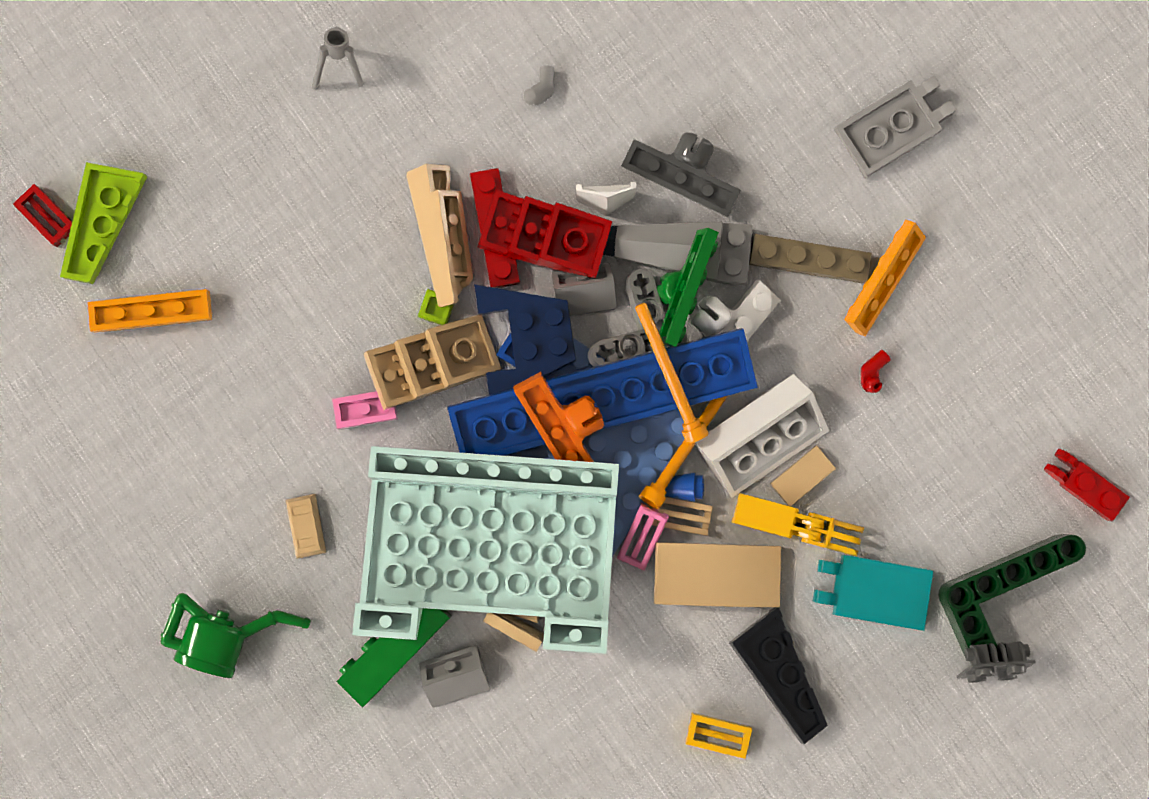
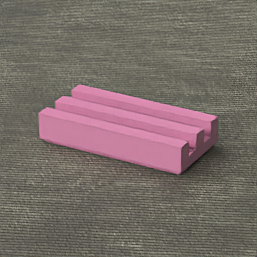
(652, 513)

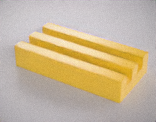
(744, 741)

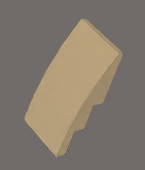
(432, 361)
(717, 575)

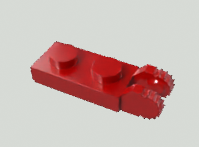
(1088, 486)

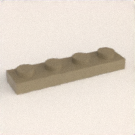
(810, 258)

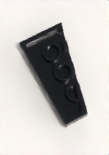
(772, 661)

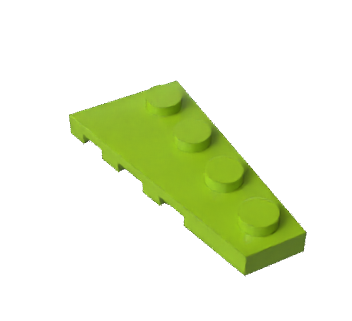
(99, 215)

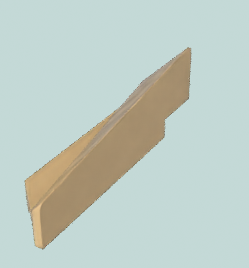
(442, 230)

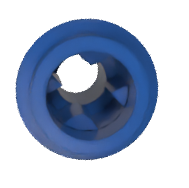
(686, 487)

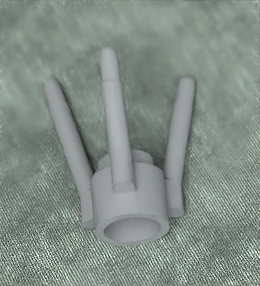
(337, 47)

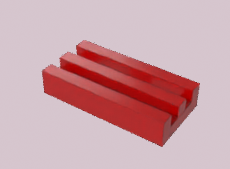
(61, 232)

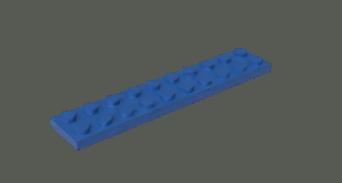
(620, 390)

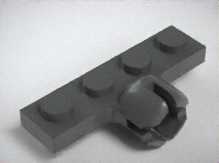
(683, 172)

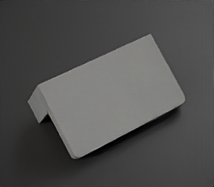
(584, 292)
(453, 676)

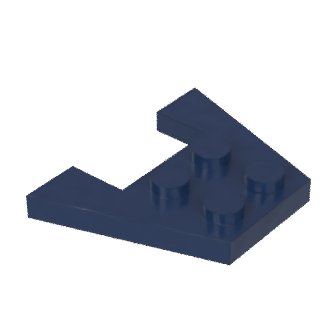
(538, 332)

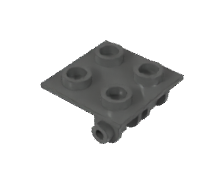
(985, 661)

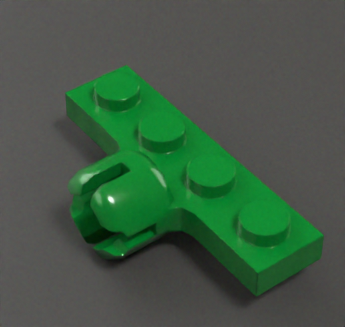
(681, 286)

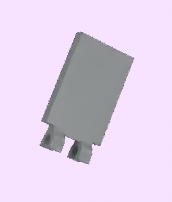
(893, 126)

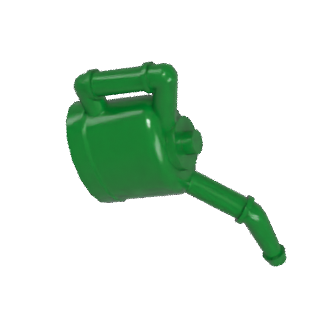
(211, 639)

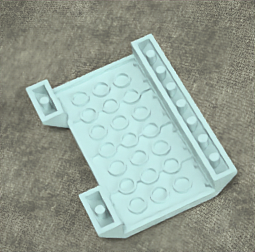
(488, 541)

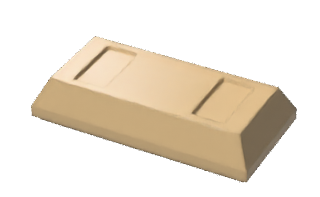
(305, 526)

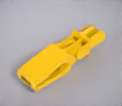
(781, 521)

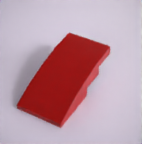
(545, 234)

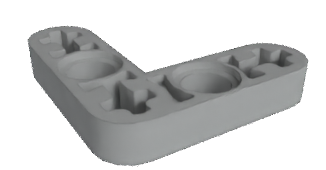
(633, 294)

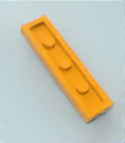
(885, 278)
(149, 310)

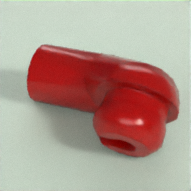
(870, 372)

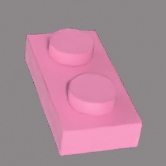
(361, 410)

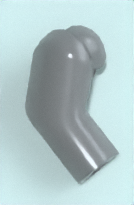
(542, 90)

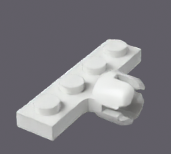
(746, 314)

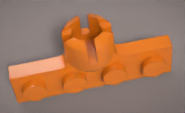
(558, 424)

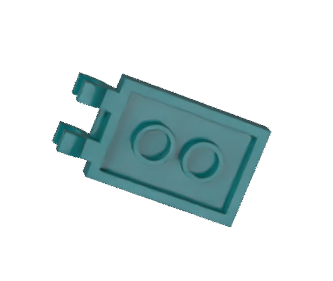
(877, 591)

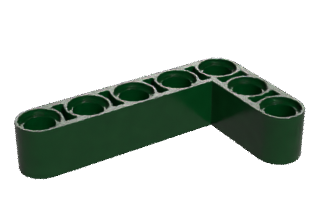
(1000, 583)

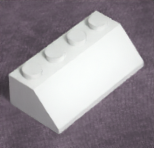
(763, 435)

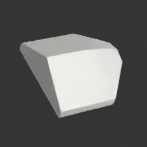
(605, 198)

